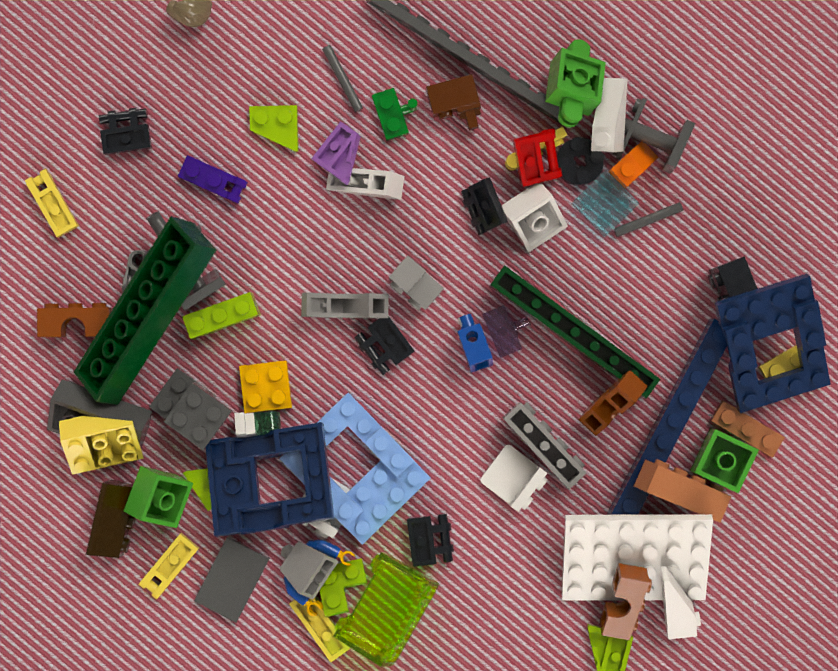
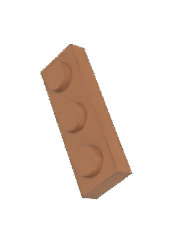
(747, 429)

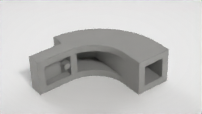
(344, 305)

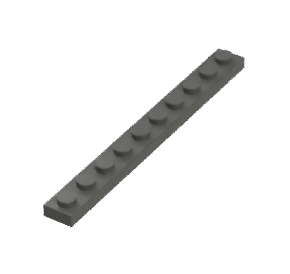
(461, 52)

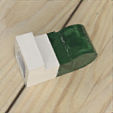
(256, 423)

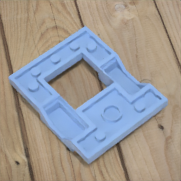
(383, 487)

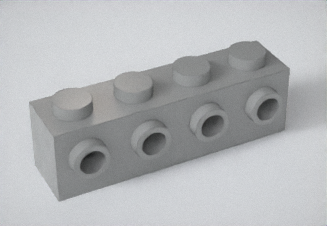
(544, 445)

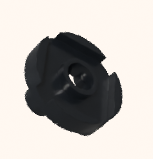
(582, 175)

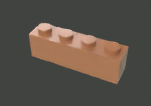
(681, 490)

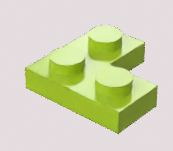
(333, 590)

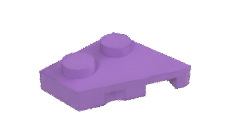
(339, 152)

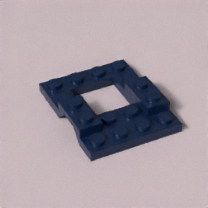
(763, 314)
(236, 485)

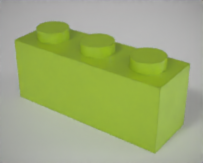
(221, 315)

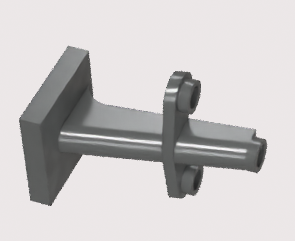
(671, 145)
(205, 285)

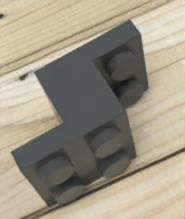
(190, 409)

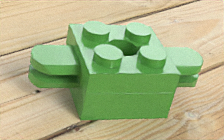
(575, 82)

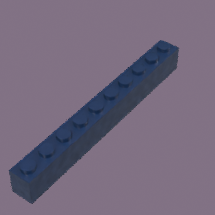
(673, 416)

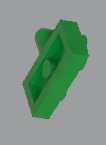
(391, 113)

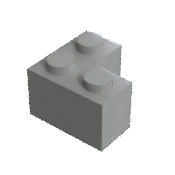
(416, 283)

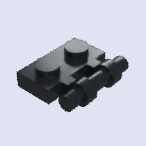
(125, 138)
(483, 206)
(390, 339)
(422, 541)

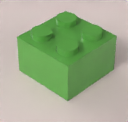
(724, 460)
(158, 497)

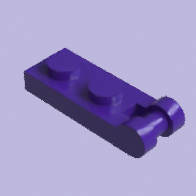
(211, 179)

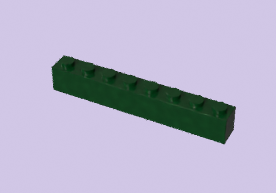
(570, 328)

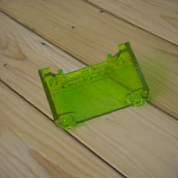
(387, 611)

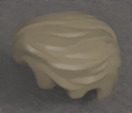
(190, 12)

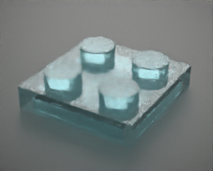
(605, 203)

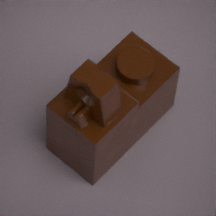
(455, 96)

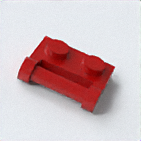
(530, 158)

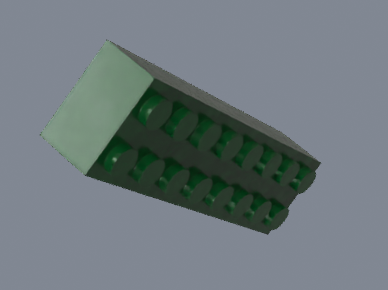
(144, 310)

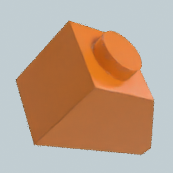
(633, 164)

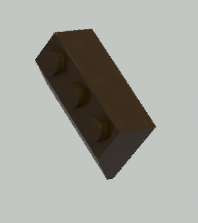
(110, 521)

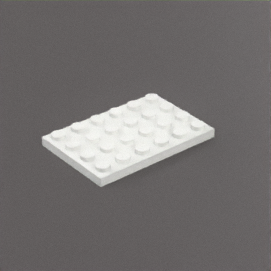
(648, 541)

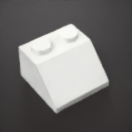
(534, 216)

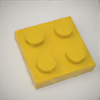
(265, 386)

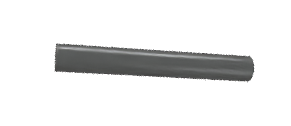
(342, 78)
(648, 219)

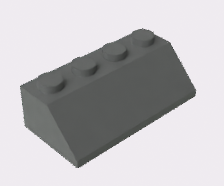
(75, 401)

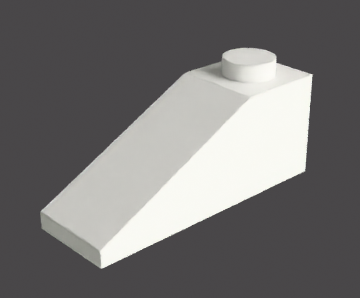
(609, 117)
(369, 183)
(679, 613)

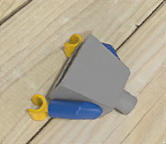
(308, 568)

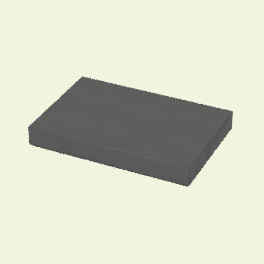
(231, 579)

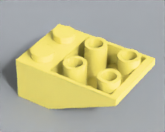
(98, 442)

